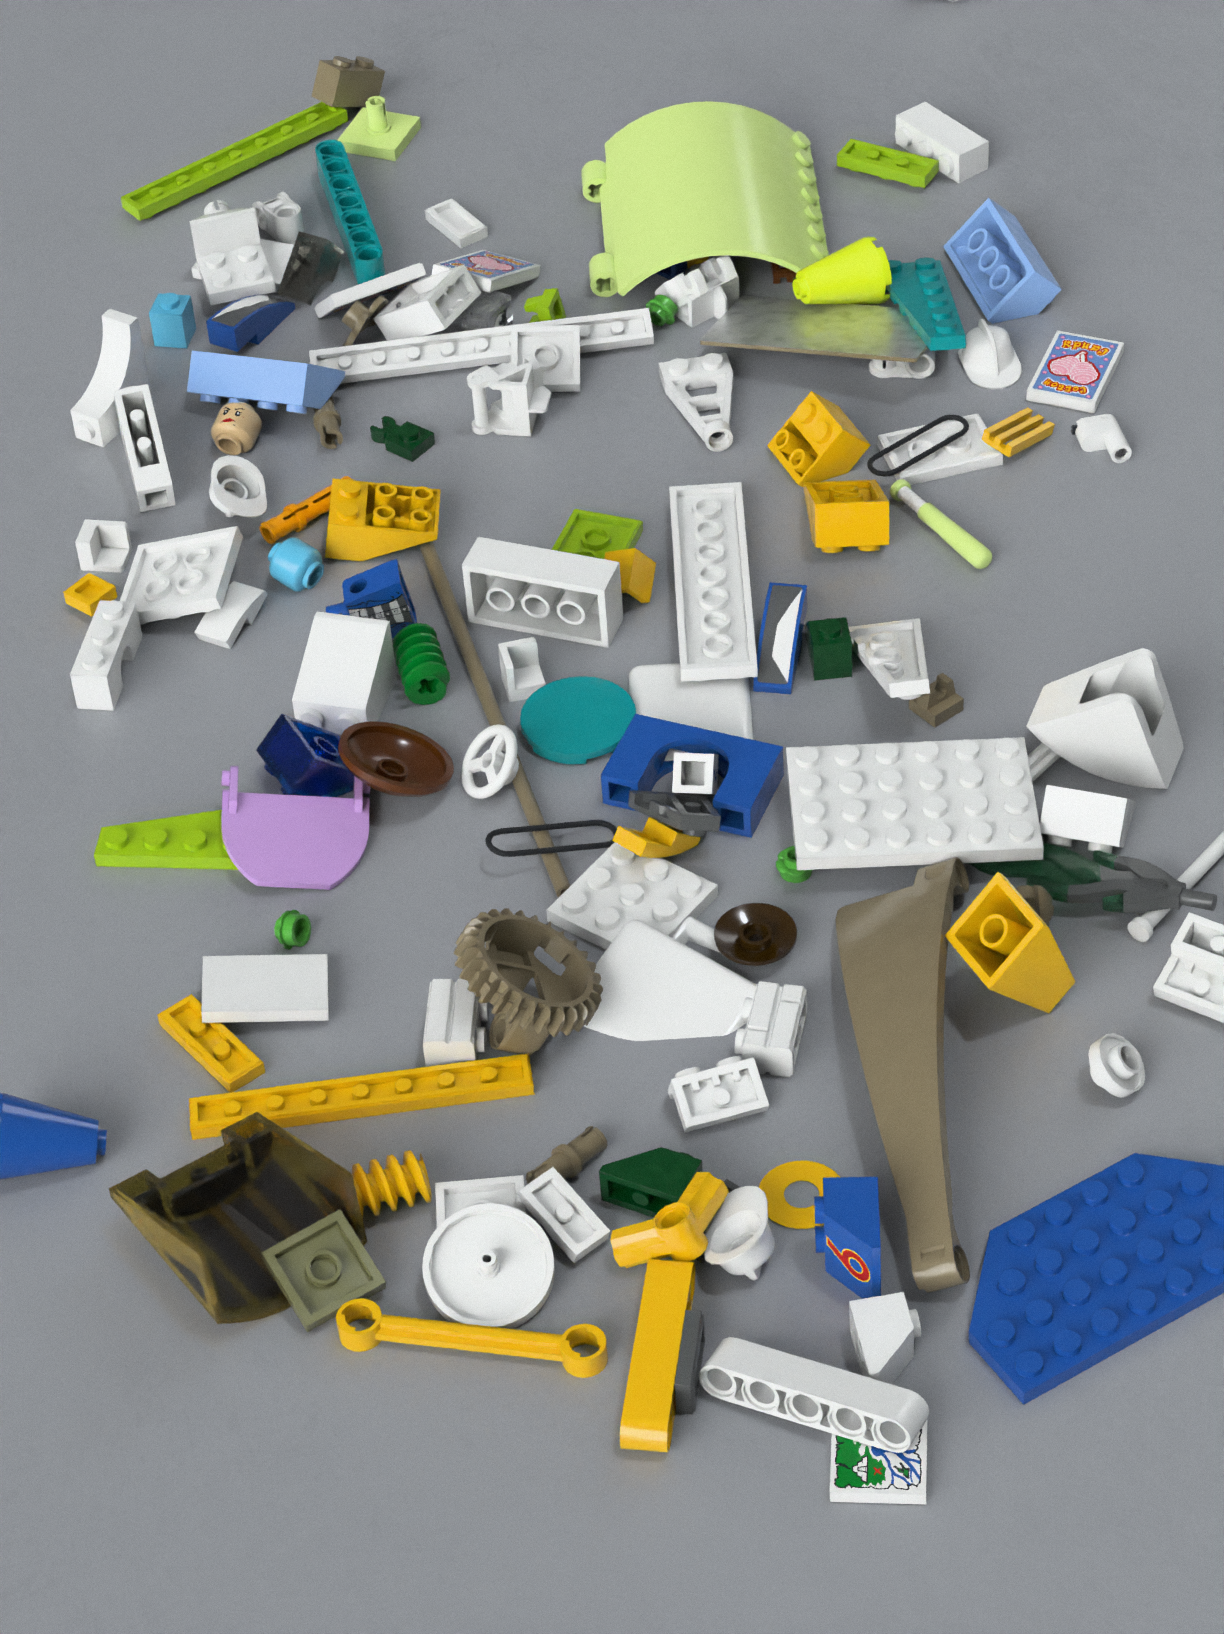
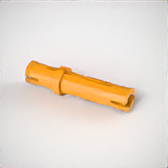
(297, 515)

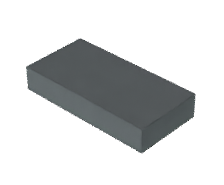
(689, 1362)

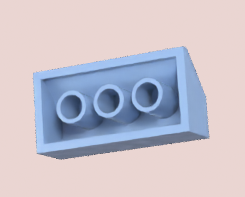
(1001, 265)
(262, 381)

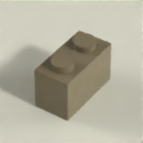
(347, 81)

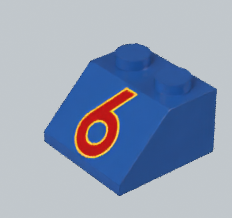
(850, 1232)

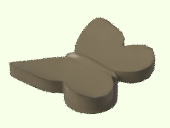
(361, 317)

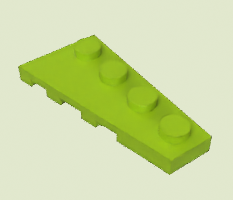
(168, 842)

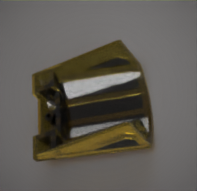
(231, 1207)

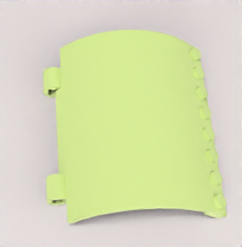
(700, 187)

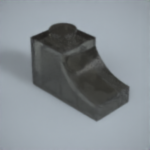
(309, 267)

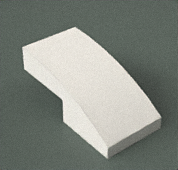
(239, 607)

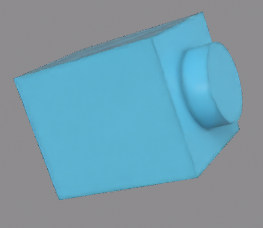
(172, 320)

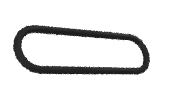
(922, 455)
(492, 848)

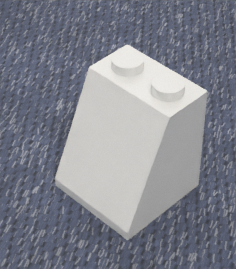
(345, 672)

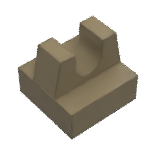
(940, 703)

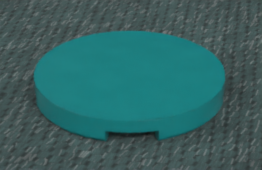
(576, 719)

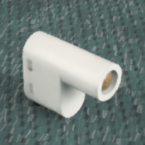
(1102, 433)

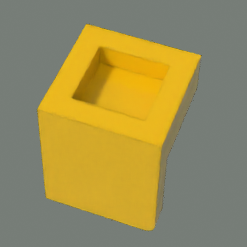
(635, 572)

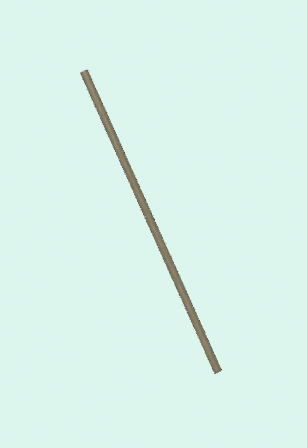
(492, 711)

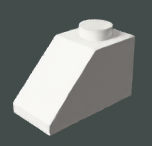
(883, 1335)

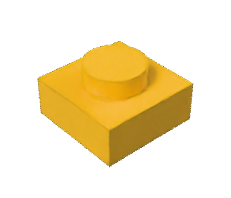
(88, 592)

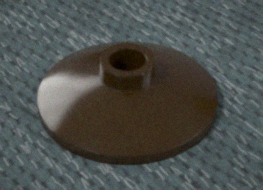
(755, 934)

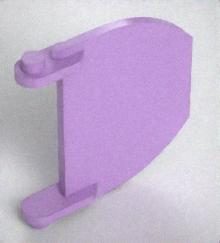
(294, 837)

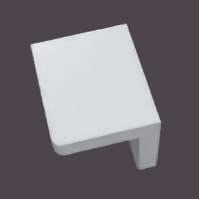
(103, 546)
(520, 668)

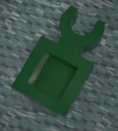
(405, 440)

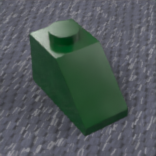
(829, 648)
(648, 1180)

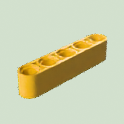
(650, 1388)

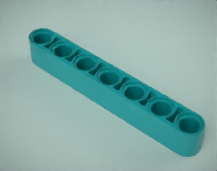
(349, 211)

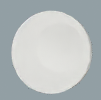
(488, 1266)

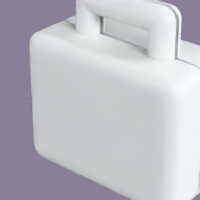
(706, 704)
(665, 988)

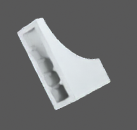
(119, 366)

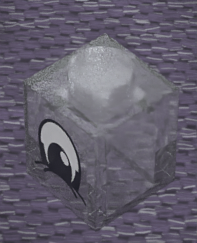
(488, 311)

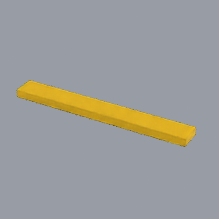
(366, 1095)

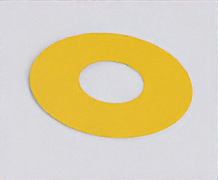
(779, 1178)

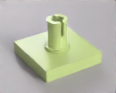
(379, 132)

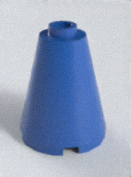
(45, 1138)

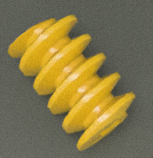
(391, 1182)

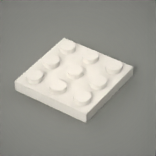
(182, 574)
(630, 888)

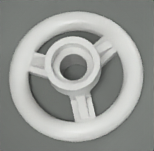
(498, 762)

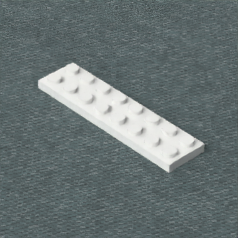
(712, 582)

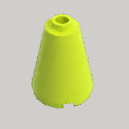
(847, 276)

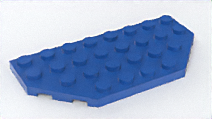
(1098, 1269)

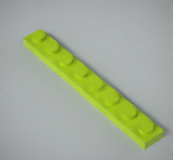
(232, 160)

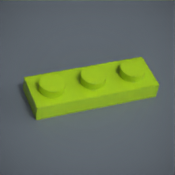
(887, 163)

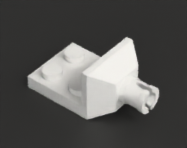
(230, 254)

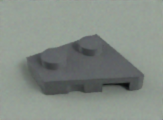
(680, 810)

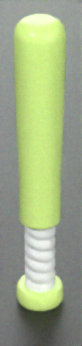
(948, 530)

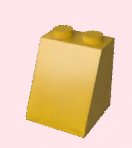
(1011, 947)

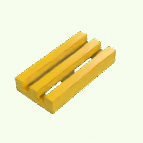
(1013, 428)

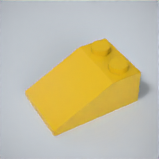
(847, 515)

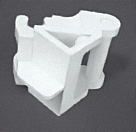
(703, 291)
(520, 402)

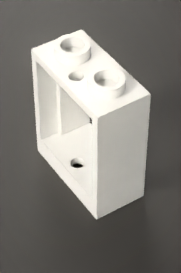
(428, 304)

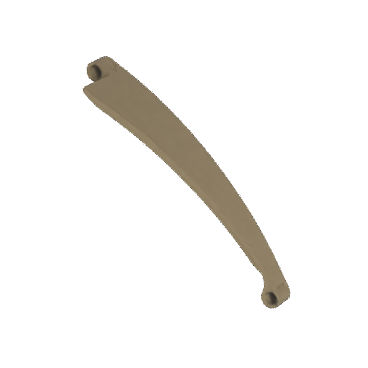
(895, 995)

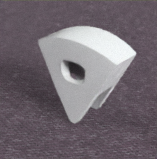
(1112, 735)

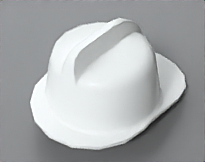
(990, 357)
(237, 487)
(741, 1233)

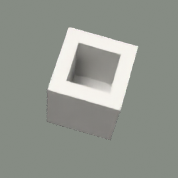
(695, 773)

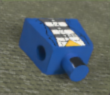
(378, 595)

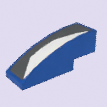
(247, 321)
(780, 638)

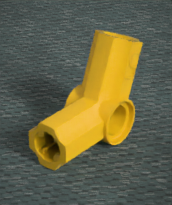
(675, 1228)

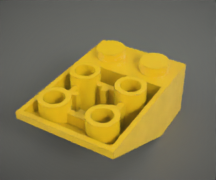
(379, 518)

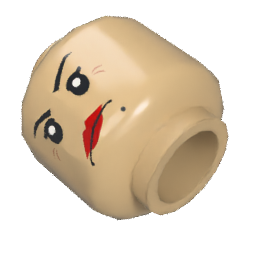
(236, 428)

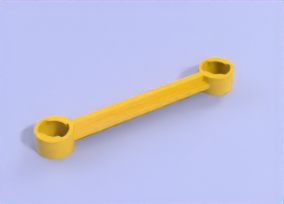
(472, 1337)

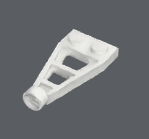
(699, 373)

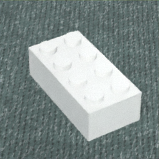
(543, 592)

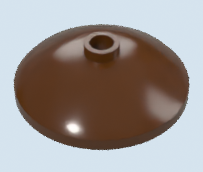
(395, 759)

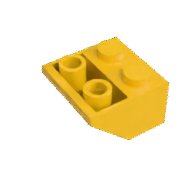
(818, 442)

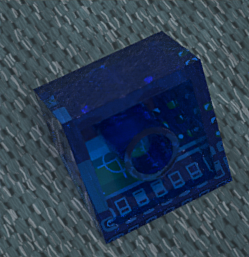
(305, 759)

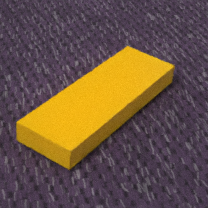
(211, 1045)

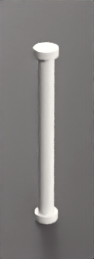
(1142, 927)

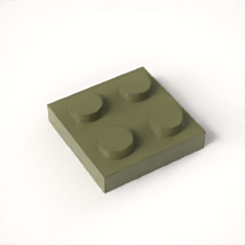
(323, 1269)

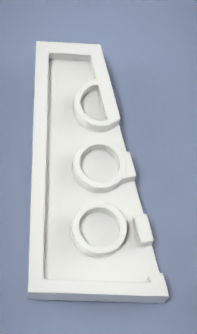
(894, 656)

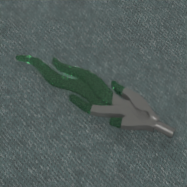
(1115, 880)

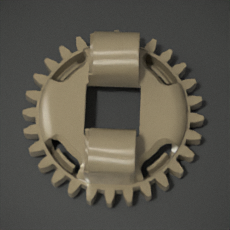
(507, 965)

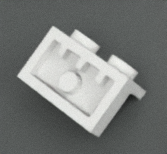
(718, 1093)

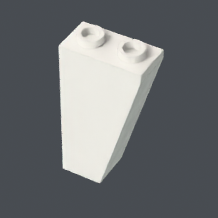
(144, 448)

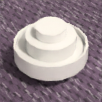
(1116, 1065)

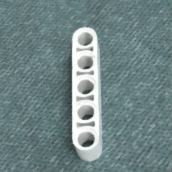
(814, 1394)

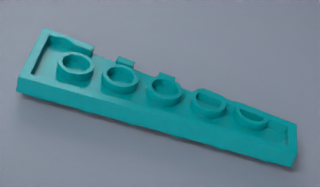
(928, 302)

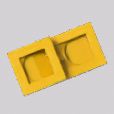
(655, 840)

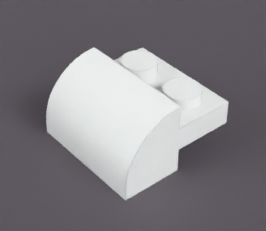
(1195, 968)

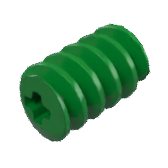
(421, 664)

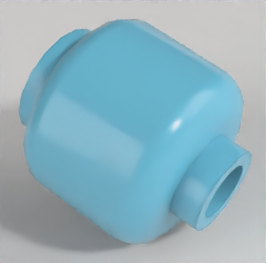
(295, 564)

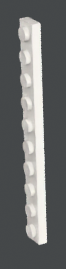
(476, 347)

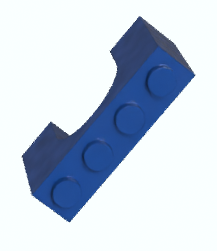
(747, 766)

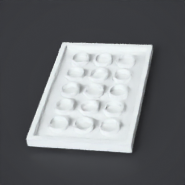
(912, 803)

